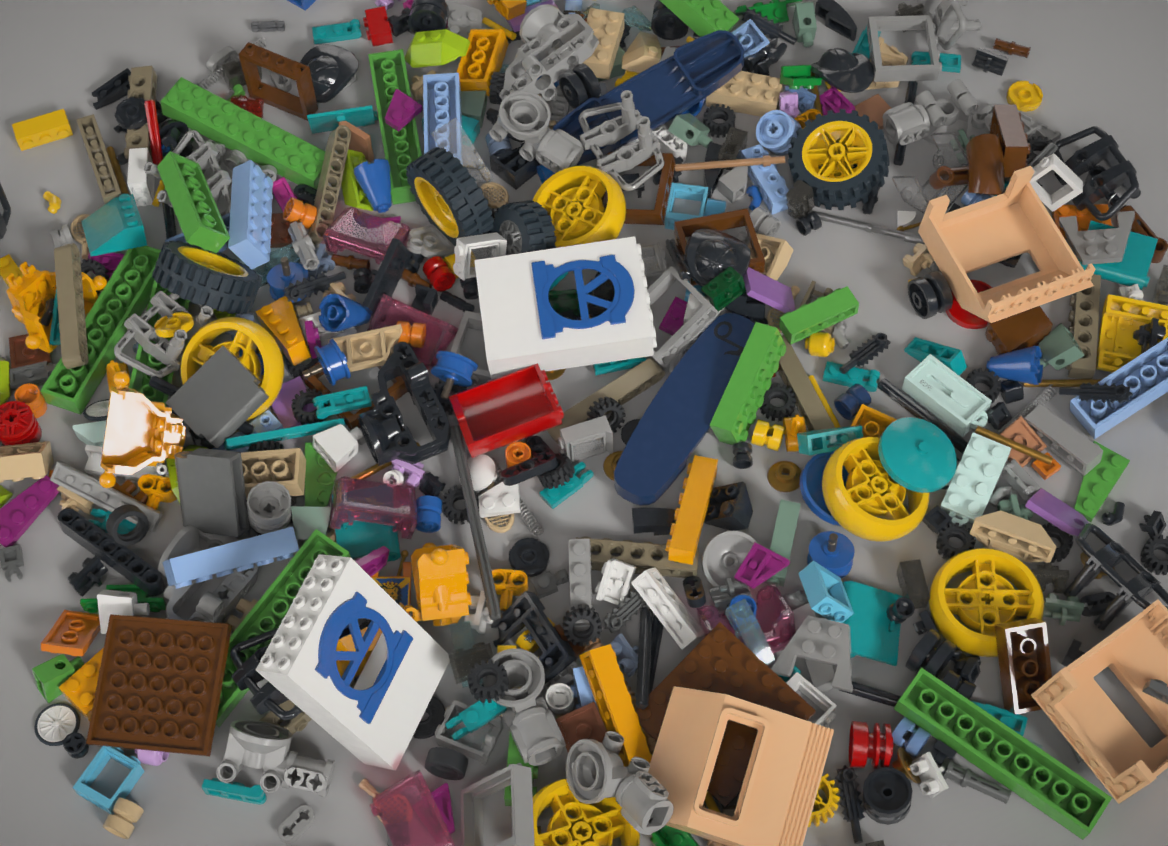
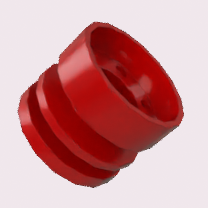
(18, 424)
(870, 745)

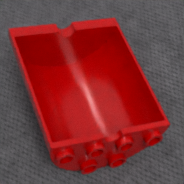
(506, 410)

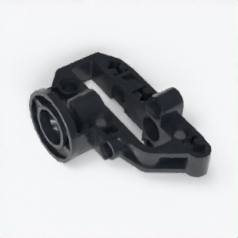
(387, 432)

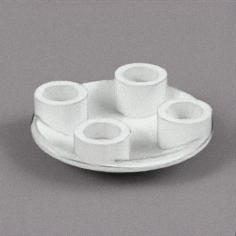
(482, 471)

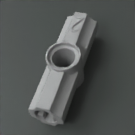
(303, 246)

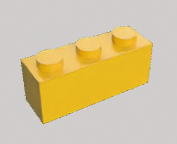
(42, 129)

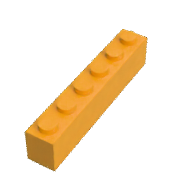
(692, 511)
(615, 702)

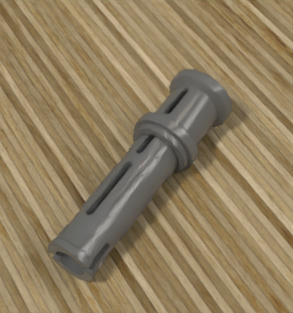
(966, 778)

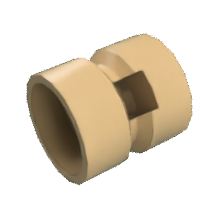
(123, 818)

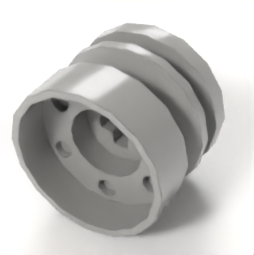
(269, 498)

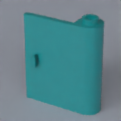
(329, 120)
(1135, 260)
(365, 537)
(870, 629)

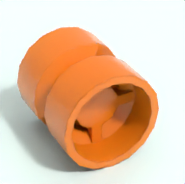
(300, 213)
(413, 334)
(32, 396)
(517, 453)

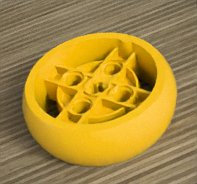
(577, 208)
(249, 337)
(880, 509)
(984, 564)
(586, 818)

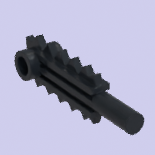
(767, 26)
(311, 286)
(866, 352)
(1096, 392)
(852, 811)

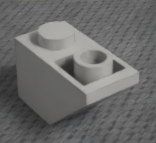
(733, 183)

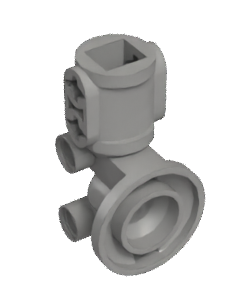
(918, 121)
(551, 148)
(529, 719)
(267, 748)
(598, 773)

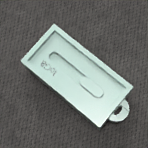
(947, 396)
(975, 479)

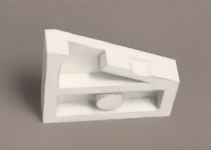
(500, 501)

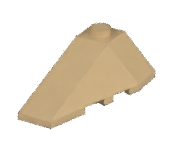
(642, 53)
(776, 255)

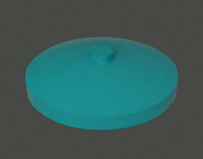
(917, 455)

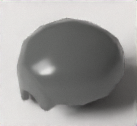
(796, 599)

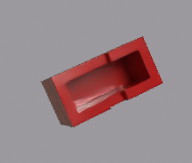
(378, 26)

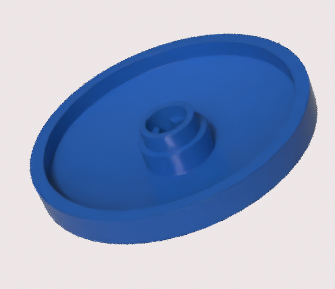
(812, 486)

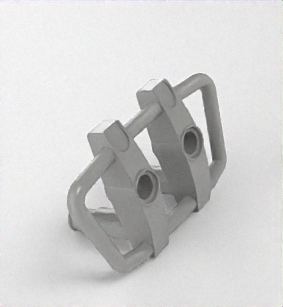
(946, 20)
(616, 129)
(205, 156)
(164, 351)

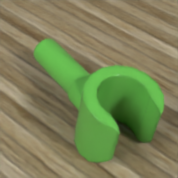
(238, 90)

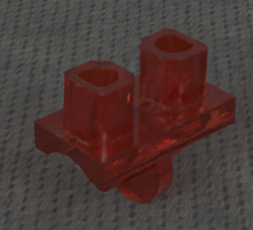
(253, 106)

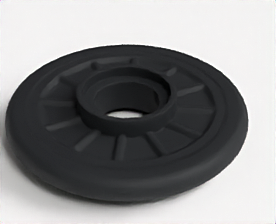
(436, 716)

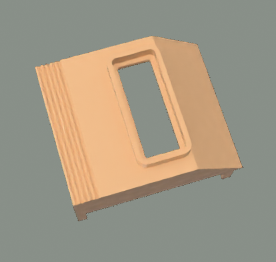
(995, 232)
(1095, 723)
(778, 779)

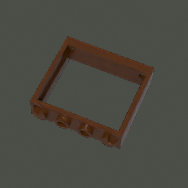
(299, 106)
(655, 216)
(721, 222)
(397, 390)

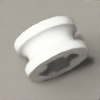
(397, 475)

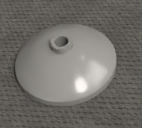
(719, 549)

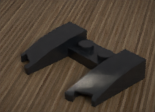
(115, 90)
(528, 613)

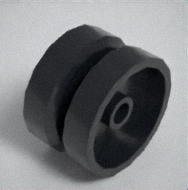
(428, 15)
(666, 23)
(579, 85)
(930, 294)
(929, 655)
(887, 795)

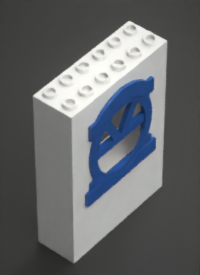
(526, 330)
(396, 683)

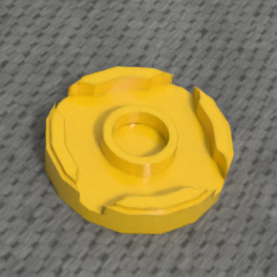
(1024, 96)
(166, 327)

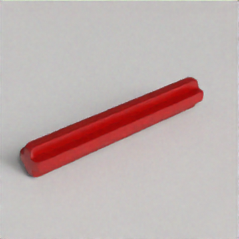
(153, 130)

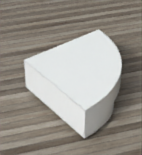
(905, 218)

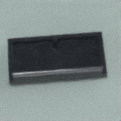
(387, 275)

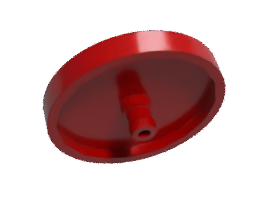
(963, 317)

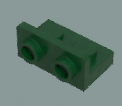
(724, 288)
(564, 301)

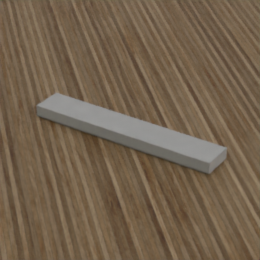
(105, 497)

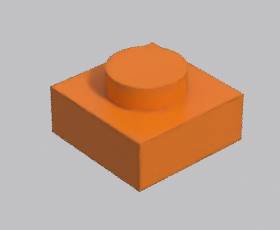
(1044, 469)

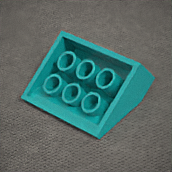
(114, 227)

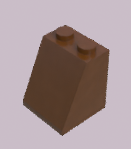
(1019, 330)

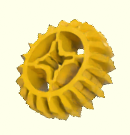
(825, 810)

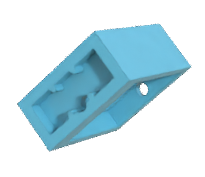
(682, 191)
(825, 593)
(82, 786)

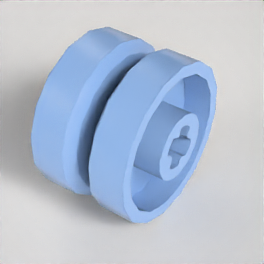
(776, 131)

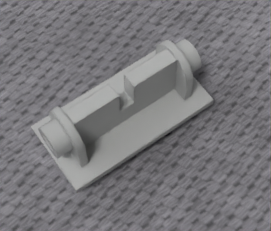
(1020, 480)

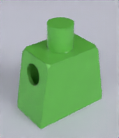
(54, 673)

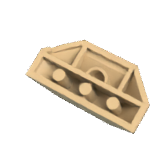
(1014, 536)

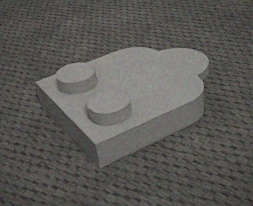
(429, 242)

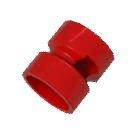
(439, 273)

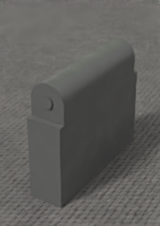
(218, 397)
(212, 491)

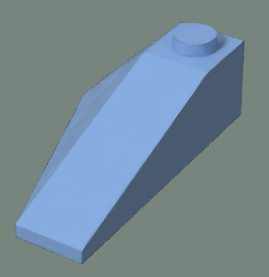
(750, 38)

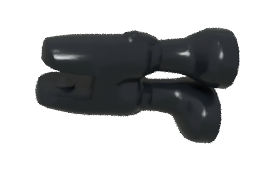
(769, 55)

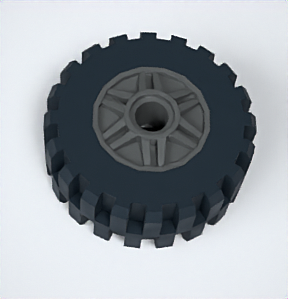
(524, 227)

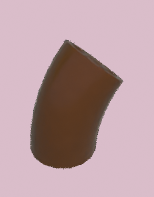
(985, 165)

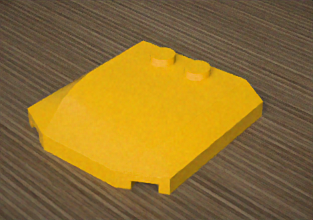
(1118, 322)

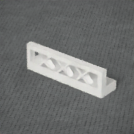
(94, 461)
(668, 607)

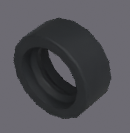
(118, 516)
(446, 763)

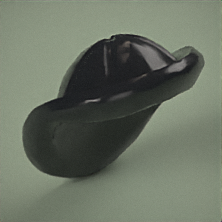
(330, 70)
(844, 70)
(714, 251)

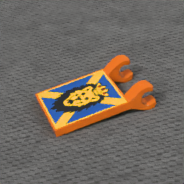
(397, 586)

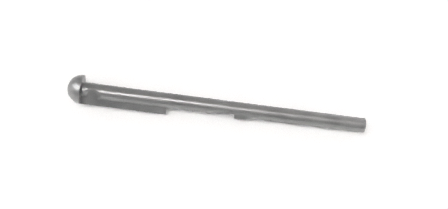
(908, 237)

